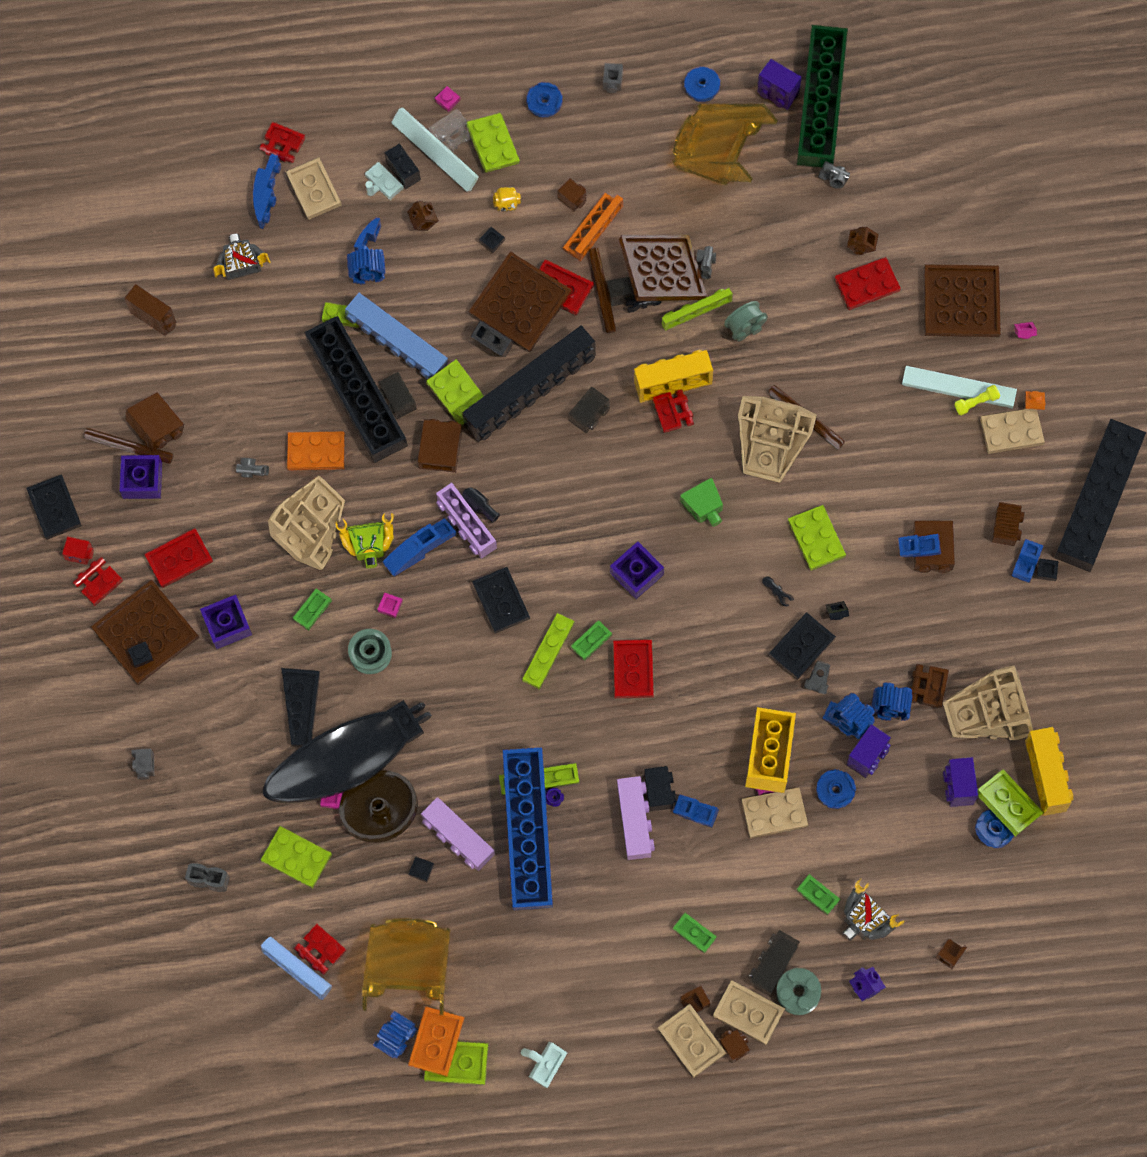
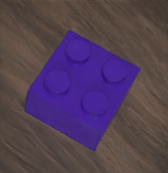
(778, 84)
(141, 477)
(636, 570)
(226, 622)
(868, 751)
(960, 782)

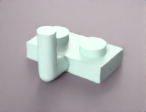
(382, 181)
(546, 1064)

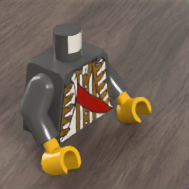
(239, 259)
(866, 916)

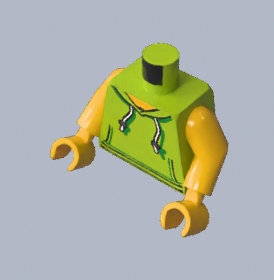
(367, 540)

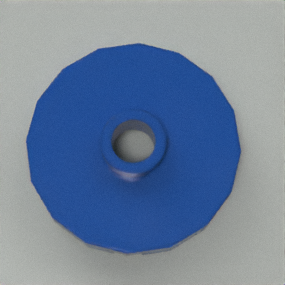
(698, 91)
(541, 92)
(843, 782)
(986, 835)

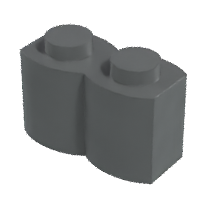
(202, 877)

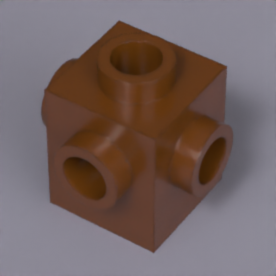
(422, 215)
(862, 240)

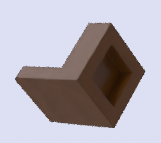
(950, 953)
(696, 998)

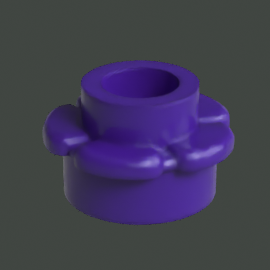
(554, 792)

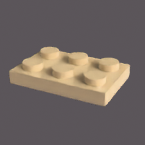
(313, 188)
(1012, 430)
(774, 813)
(748, 1012)
(692, 1040)

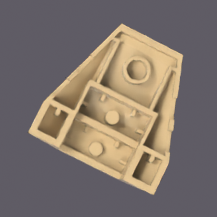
(772, 435)
(307, 522)
(990, 708)

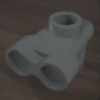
(837, 175)
(706, 259)
(248, 468)
(817, 682)

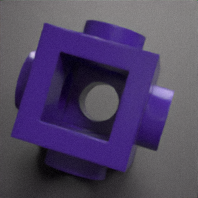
(867, 983)

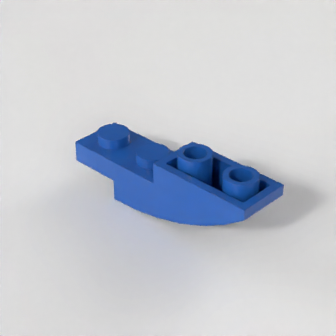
(263, 190)
(418, 545)

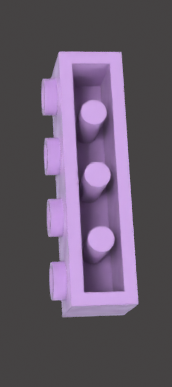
(466, 520)
(634, 818)
(457, 834)

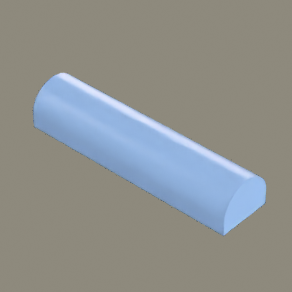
(296, 968)

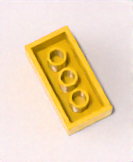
(673, 375)
(770, 750)
(1048, 771)

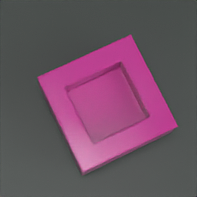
(447, 99)
(1025, 330)
(390, 605)
(332, 801)

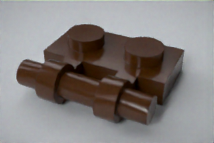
(935, 685)

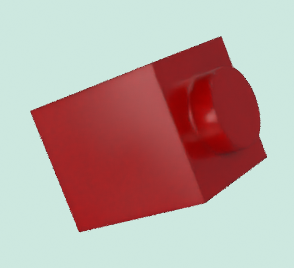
(77, 550)

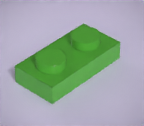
(312, 609)
(591, 640)
(818, 894)
(694, 933)

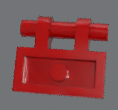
(284, 137)
(667, 412)
(101, 585)
(324, 944)

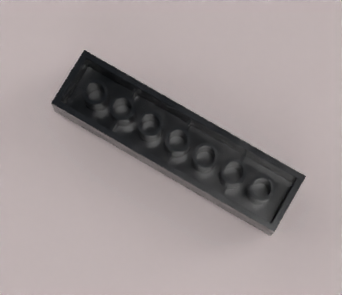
(529, 384)
(356, 389)
(1100, 495)

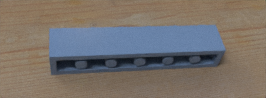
(395, 336)

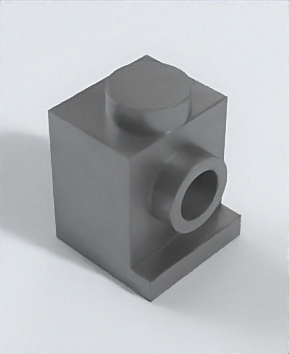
(612, 77)
(144, 763)

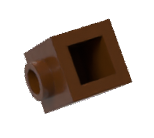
(572, 194)
(734, 1045)

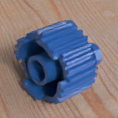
(366, 265)
(892, 702)
(853, 716)
(395, 1034)

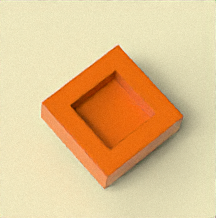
(1035, 400)

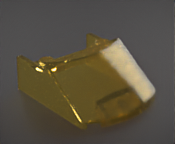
(714, 139)
(407, 957)

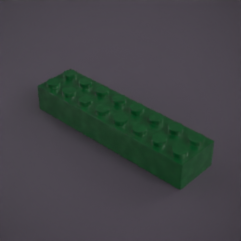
(822, 96)

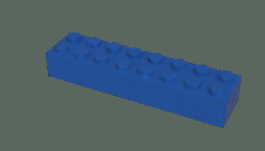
(527, 829)

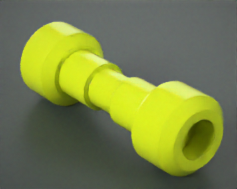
(990, 394)

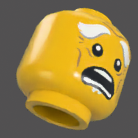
(506, 199)

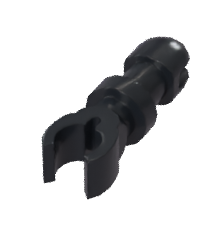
(638, 304)
(776, 590)

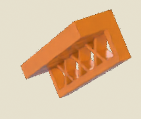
(596, 229)

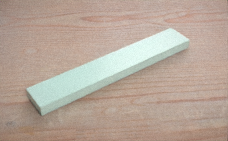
(435, 149)
(955, 386)

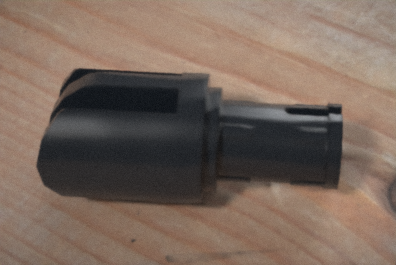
(480, 504)

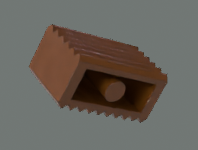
(1007, 524)

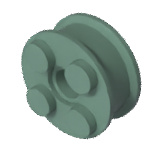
(746, 320)
(369, 663)
(798, 1004)

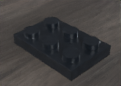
(54, 507)
(501, 600)
(802, 646)

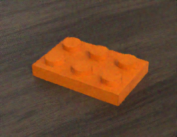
(316, 450)
(436, 1041)

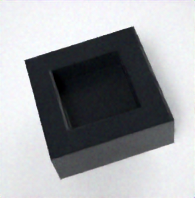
(492, 239)
(1047, 569)
(837, 610)
(140, 654)
(421, 869)

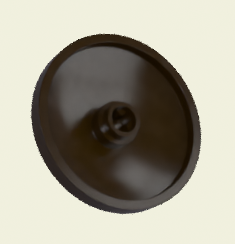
(379, 807)

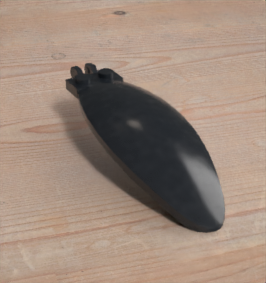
(345, 755)

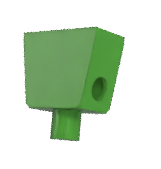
(703, 502)

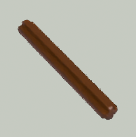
(602, 290)
(819, 427)
(126, 445)

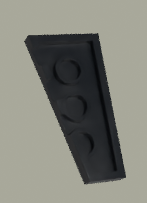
(301, 701)

